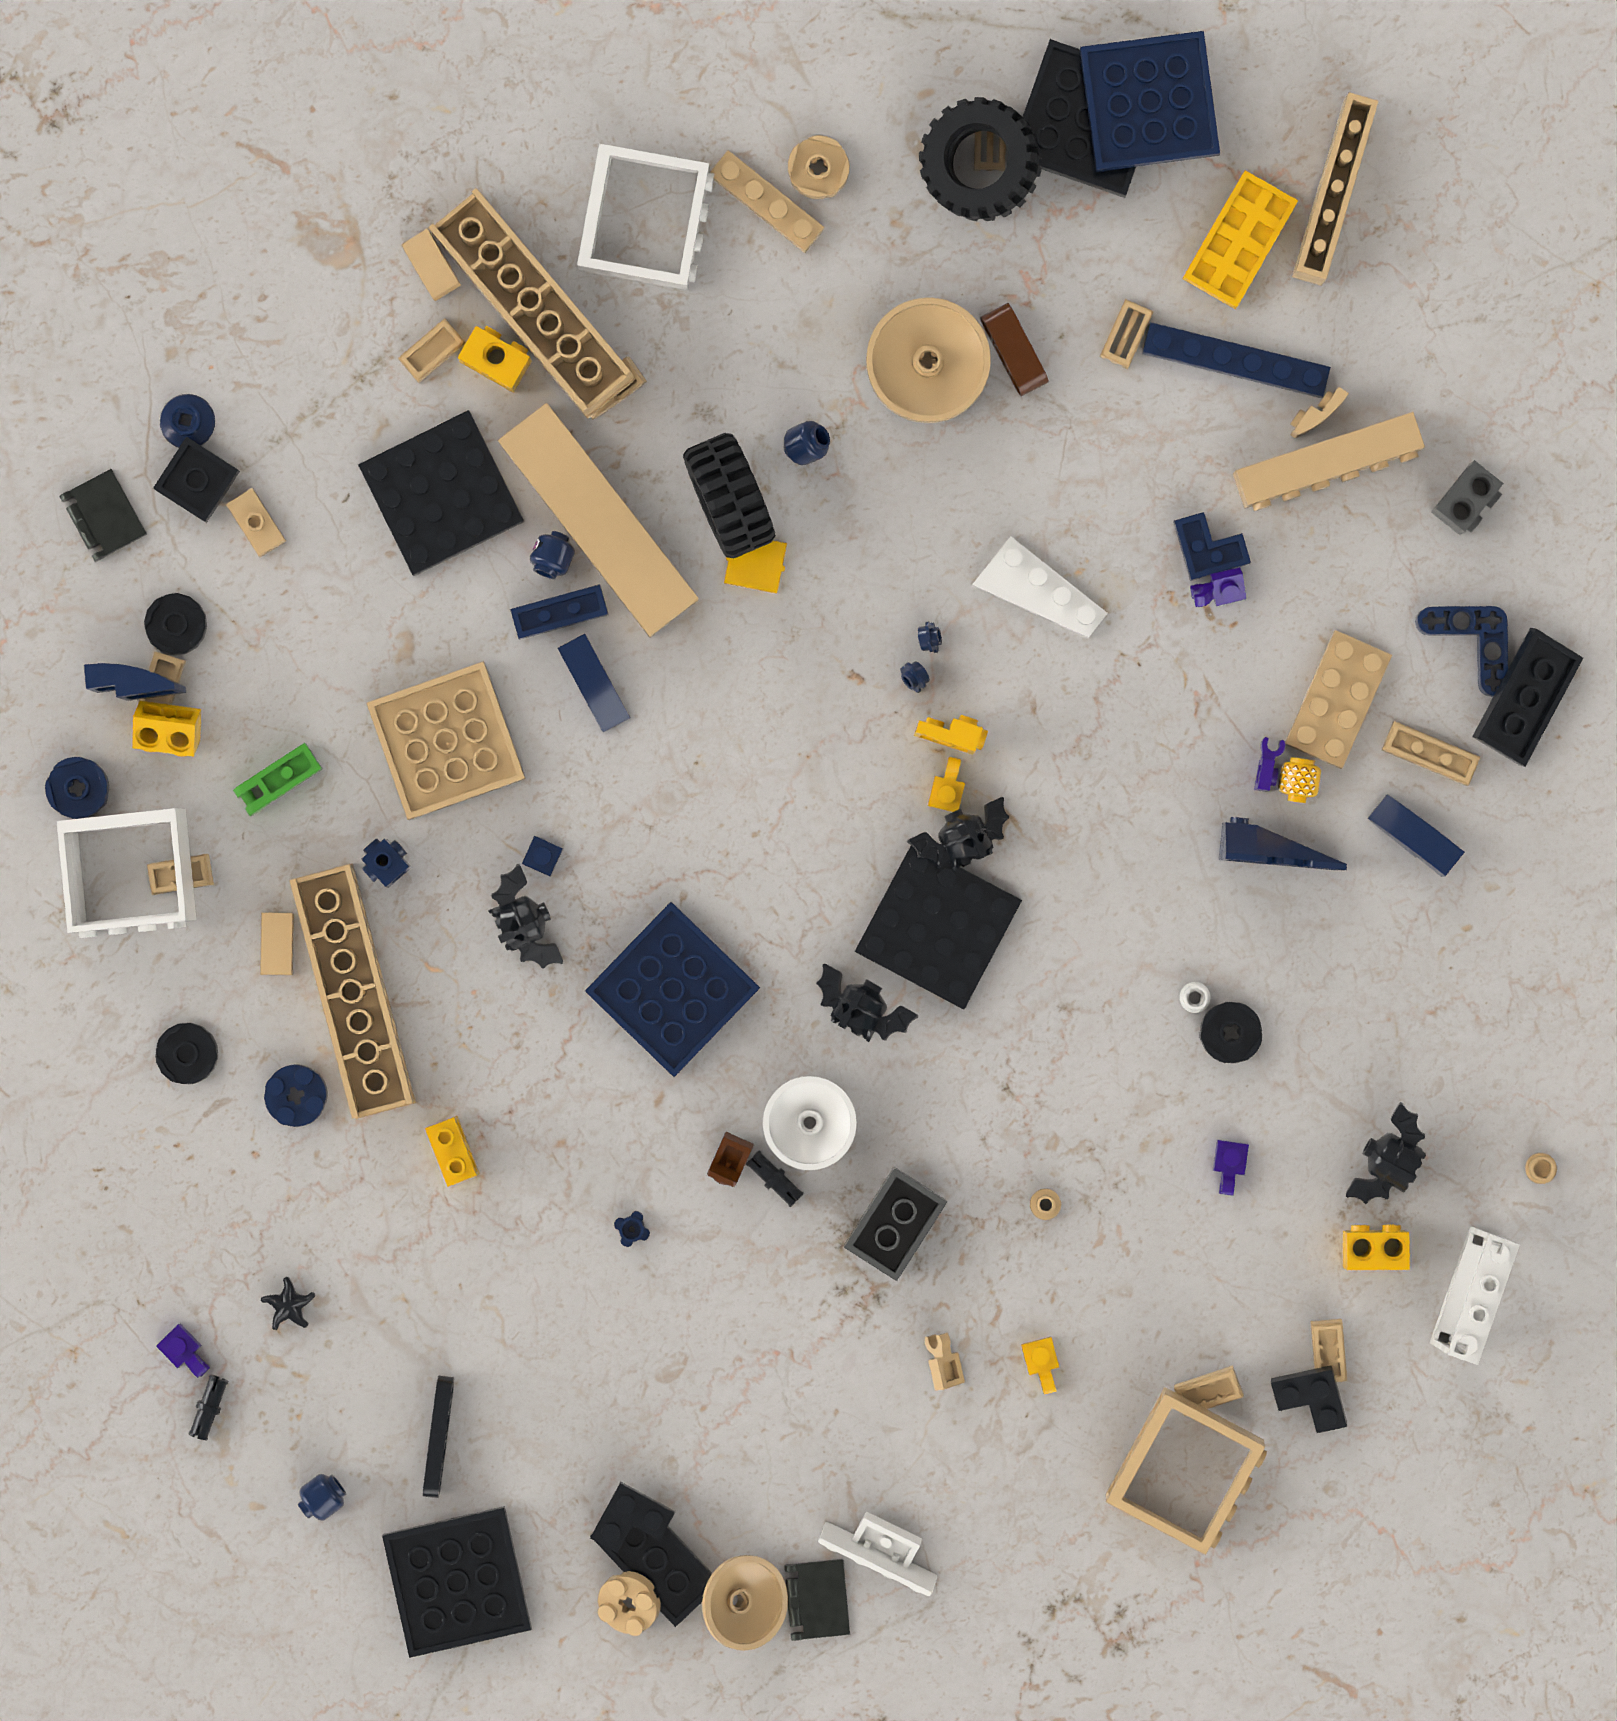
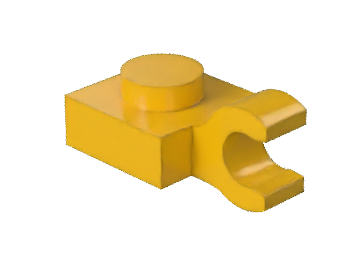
(946, 791)
(1041, 1359)

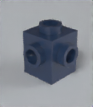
(396, 866)

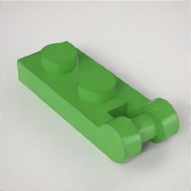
(278, 778)

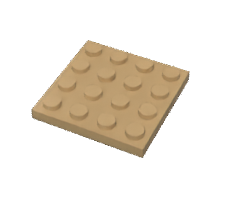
(445, 740)

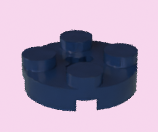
(61, 779)
(279, 1088)

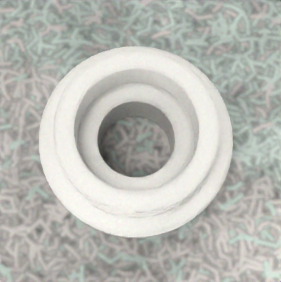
(1204, 1001)

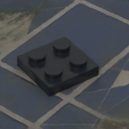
(196, 479)

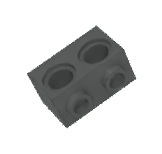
(1462, 493)

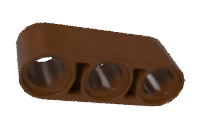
(1014, 349)

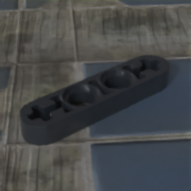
(438, 1436)

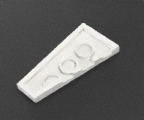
(1034, 586)

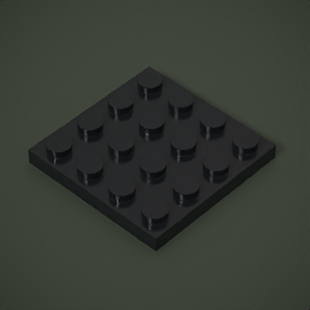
(1062, 125)
(441, 493)
(938, 927)
(457, 1582)

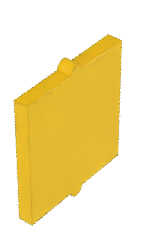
(758, 568)

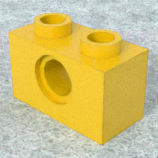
(509, 371)

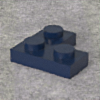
(1207, 556)

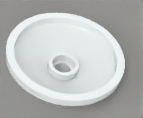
(804, 1146)

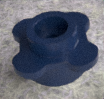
(929, 637)
(914, 676)
(634, 1220)

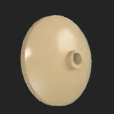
(759, 1606)

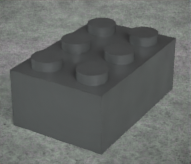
(895, 1223)

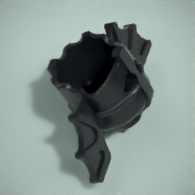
(963, 837)
(522, 921)
(861, 1007)
(1391, 1159)

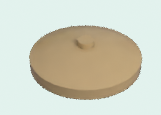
(928, 360)

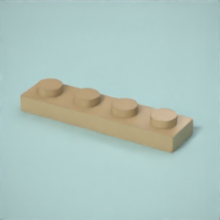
(766, 201)

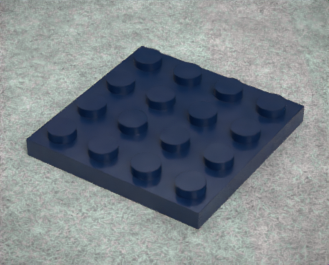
(1149, 101)
(672, 989)

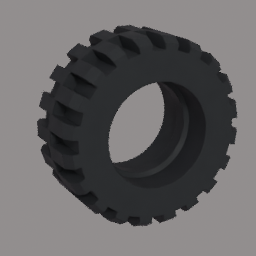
(946, 137)
(729, 495)

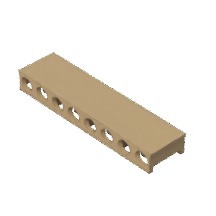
(532, 304)
(598, 520)
(352, 991)

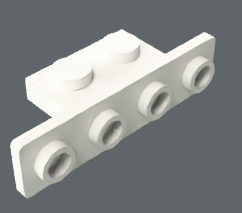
(881, 1549)

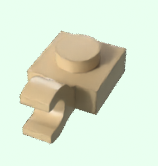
(945, 1366)

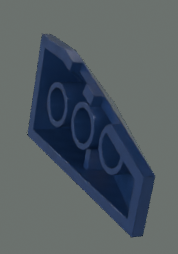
(1258, 845)

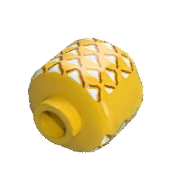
(1299, 779)

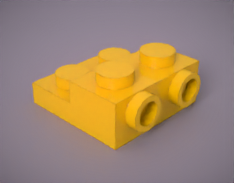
(961, 735)

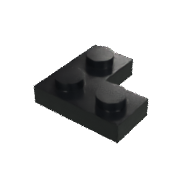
(1312, 1388)
(630, 1509)

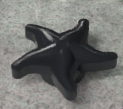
(288, 1305)

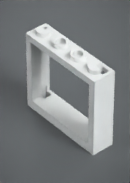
(594, 211)
(73, 881)
(1474, 1295)

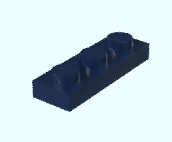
(559, 612)

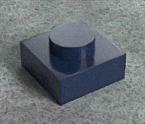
(542, 856)

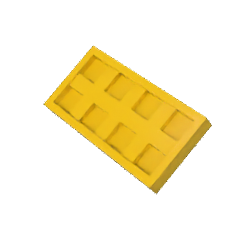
(1240, 239)

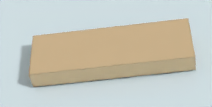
(1430, 753)

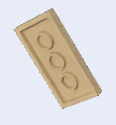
(1338, 699)

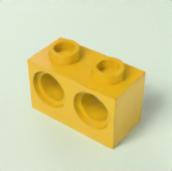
(166, 724)
(452, 1151)
(1375, 1256)

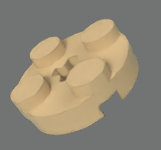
(809, 152)
(617, 1614)

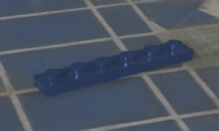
(1236, 360)

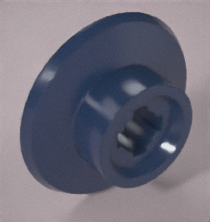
(201, 423)

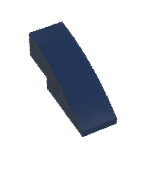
(129, 681)
(593, 682)
(1416, 835)

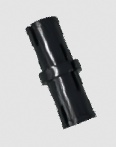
(774, 1178)
(208, 1407)

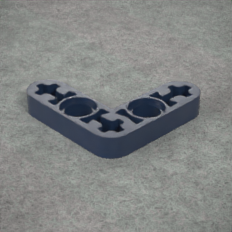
(1485, 635)

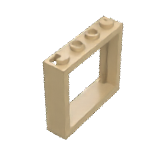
(1141, 1446)

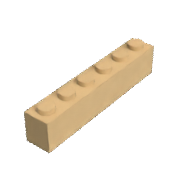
(1335, 189)
(1329, 460)

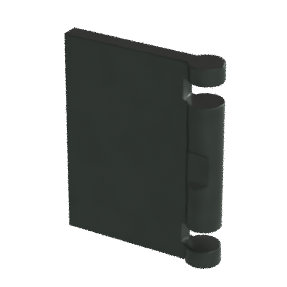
(103, 514)
(818, 1599)

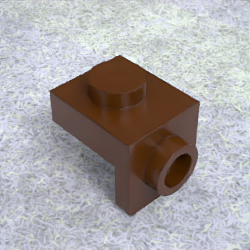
(730, 1159)

